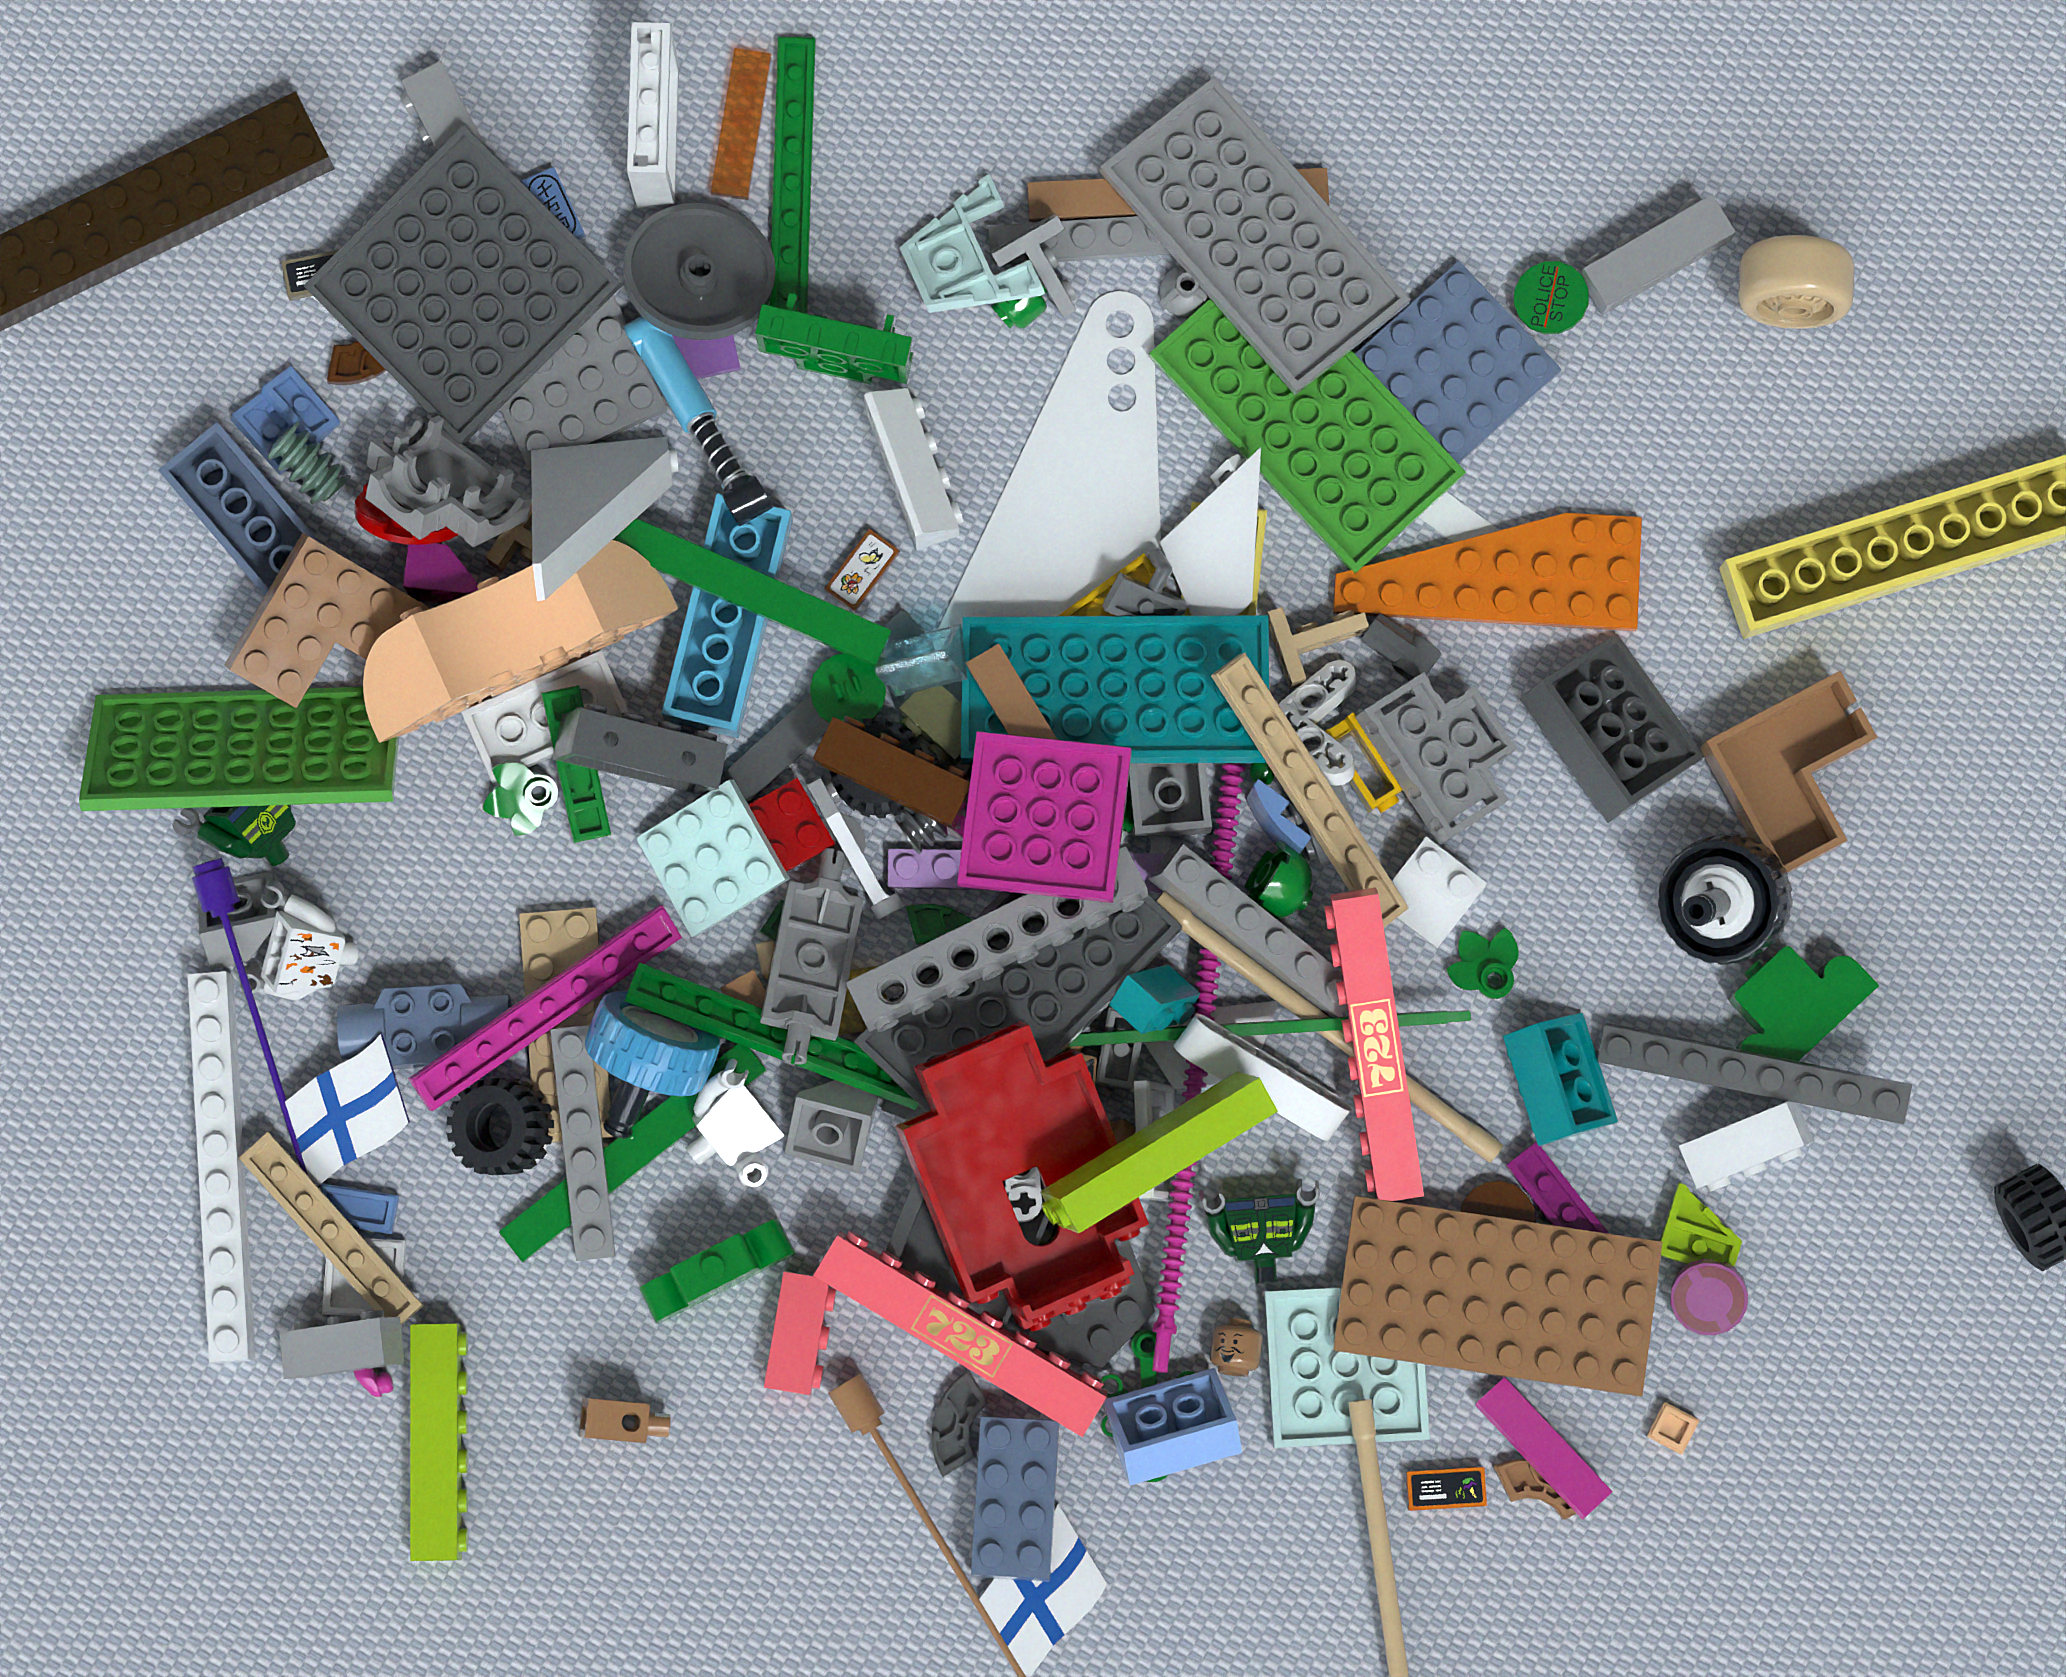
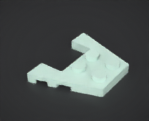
(951, 264)

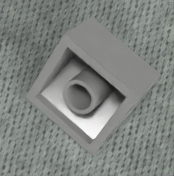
(1170, 799)

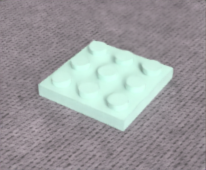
(712, 858)

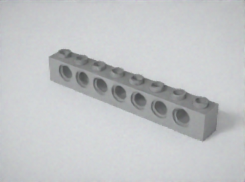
(974, 937)

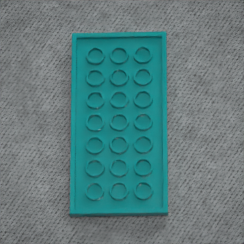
(1123, 681)

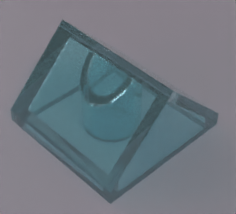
(923, 661)

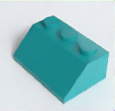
(1560, 1078)

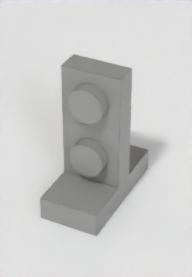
(1042, 259)

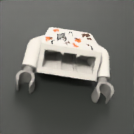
(301, 949)

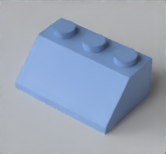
(1173, 1426)

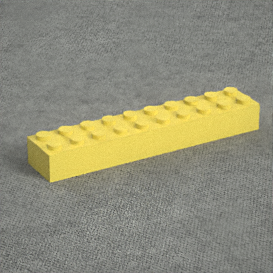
(1897, 548)

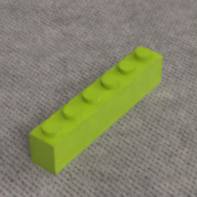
(437, 1442)

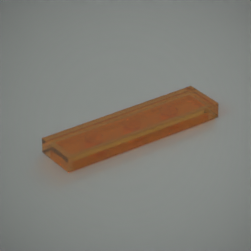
(741, 124)

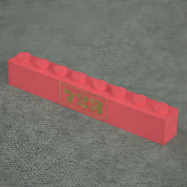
(1376, 1045)
(962, 1333)

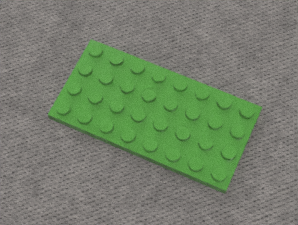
(1333, 452)
(234, 751)

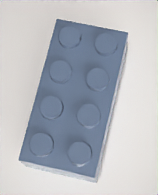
(1015, 1499)

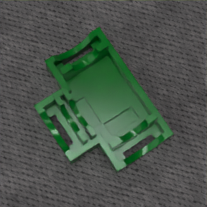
(834, 345)

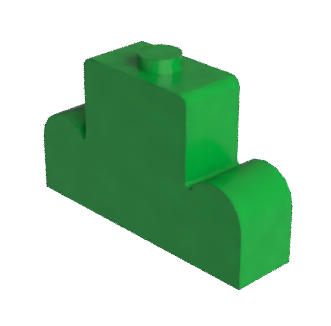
(1795, 1005)
(716, 1270)

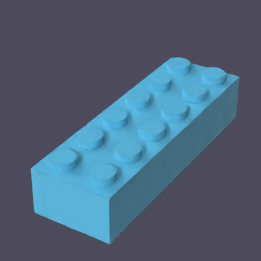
(720, 639)

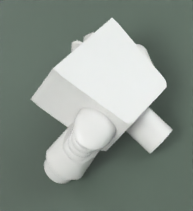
(733, 1126)

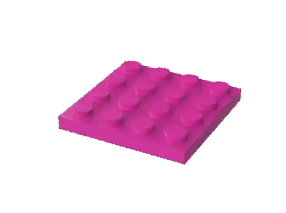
(1044, 817)

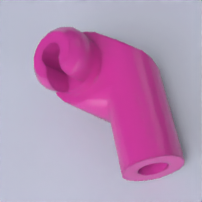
(373, 1383)

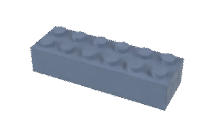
(236, 504)

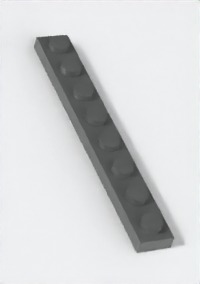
(1755, 1073)

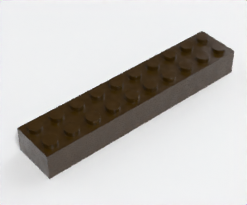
(157, 207)

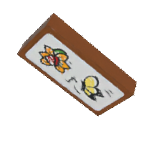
(862, 570)

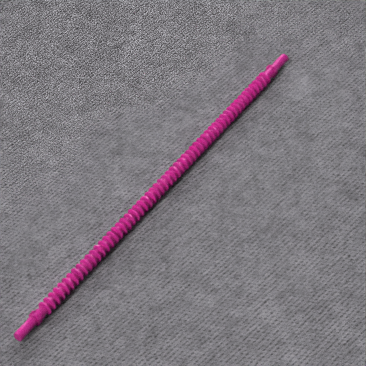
(1165, 1322)

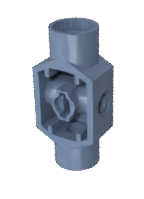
(416, 1022)

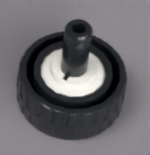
(1725, 899)

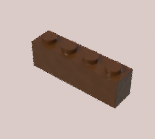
(894, 772)

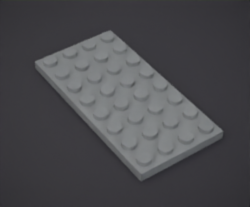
(1254, 235)

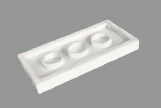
(515, 722)

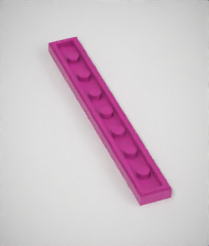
(544, 1008)

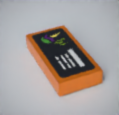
(1446, 1488)

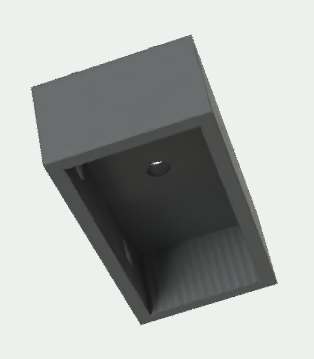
(640, 750)

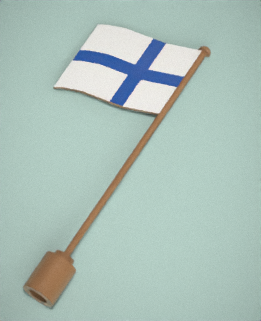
(1020, 1614)

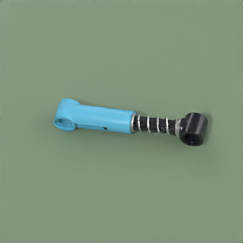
(697, 415)

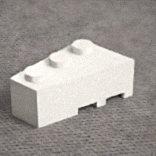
(1747, 1146)

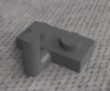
(1137, 598)

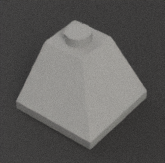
(249, 922)
(832, 1125)

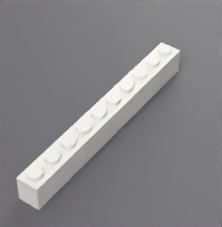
(220, 1169)

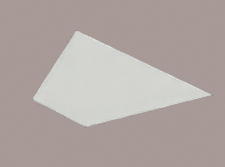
(1216, 546)

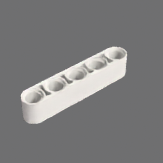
(1293, 1093)

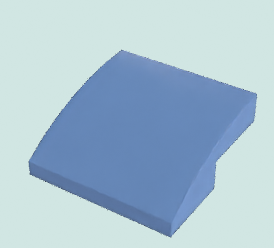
(277, 408)
(1268, 809)

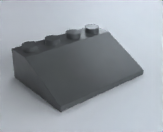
(1611, 727)

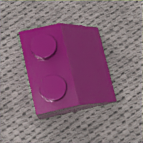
(436, 574)

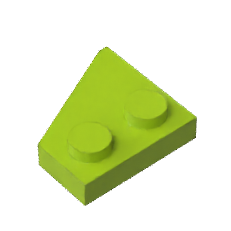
(1696, 1232)

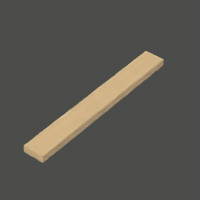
(1305, 784)

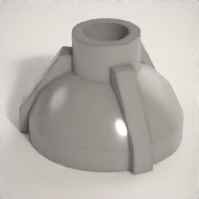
(1175, 299)

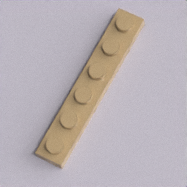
(329, 1229)

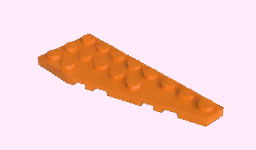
(1539, 573)

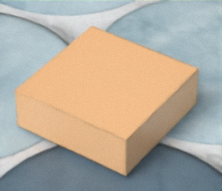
(1672, 1428)

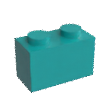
(1155, 999)

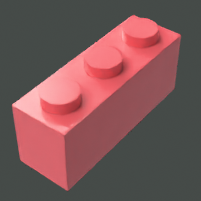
(799, 1334)

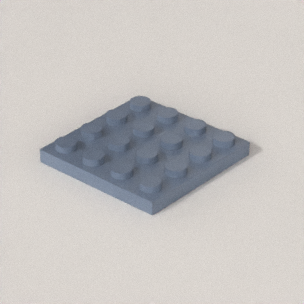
(1458, 362)

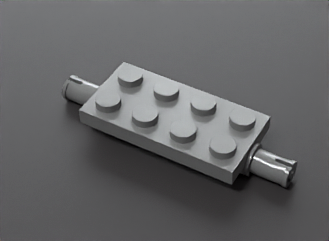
(812, 958)

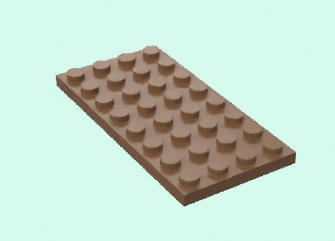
(1497, 1296)

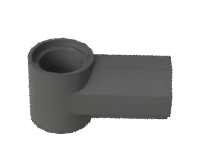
(1407, 653)

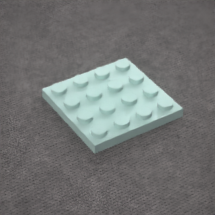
(1315, 1384)

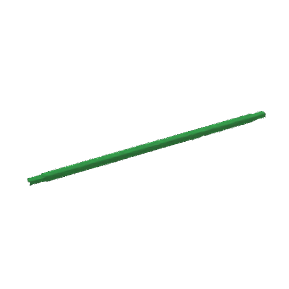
(1264, 1028)

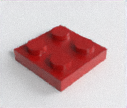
(791, 824)

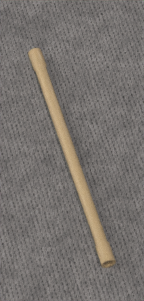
(1469, 1133)
(1364, 1433)

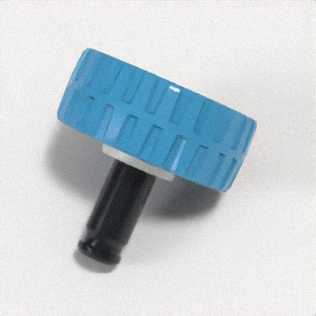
(647, 1056)

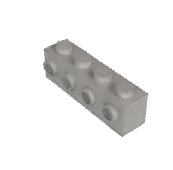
(1657, 253)

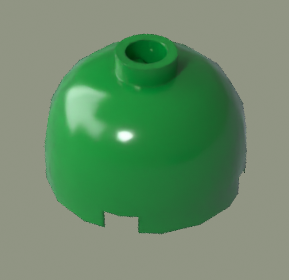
(1281, 882)

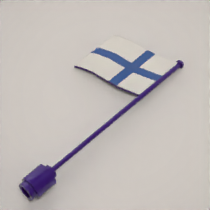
(338, 1111)

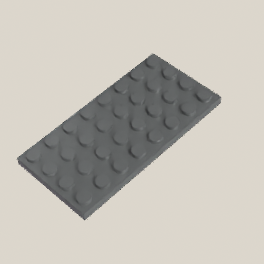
(1051, 993)

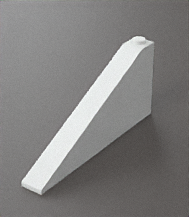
(588, 498)

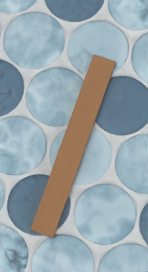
(1100, 200)

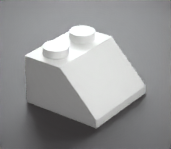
(1436, 891)

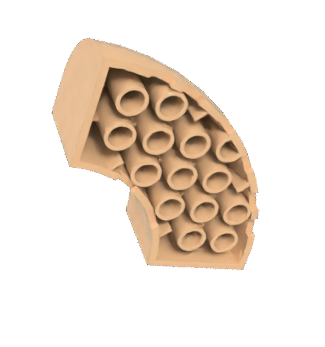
(505, 638)

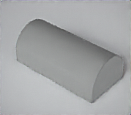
(1118, 1061)

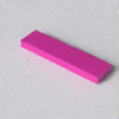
(1543, 1448)

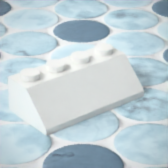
(911, 466)

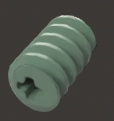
(307, 464)

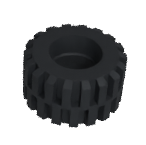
(862, 798)
(472, 1132)
(2034, 1215)

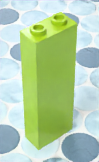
(1157, 1152)

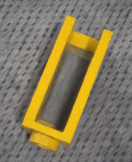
(1372, 777)

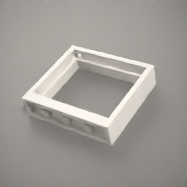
(653, 115)

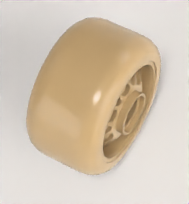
(1796, 281)

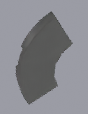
(953, 1423)

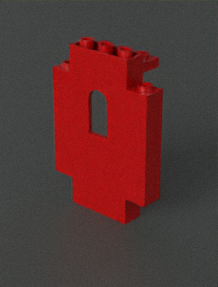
(989, 1120)

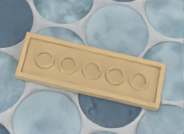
(549, 946)

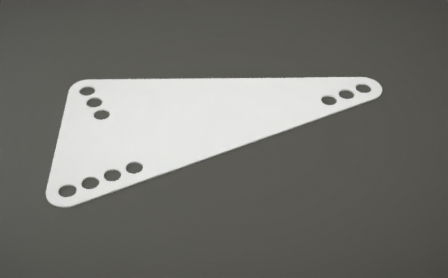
(1078, 494)

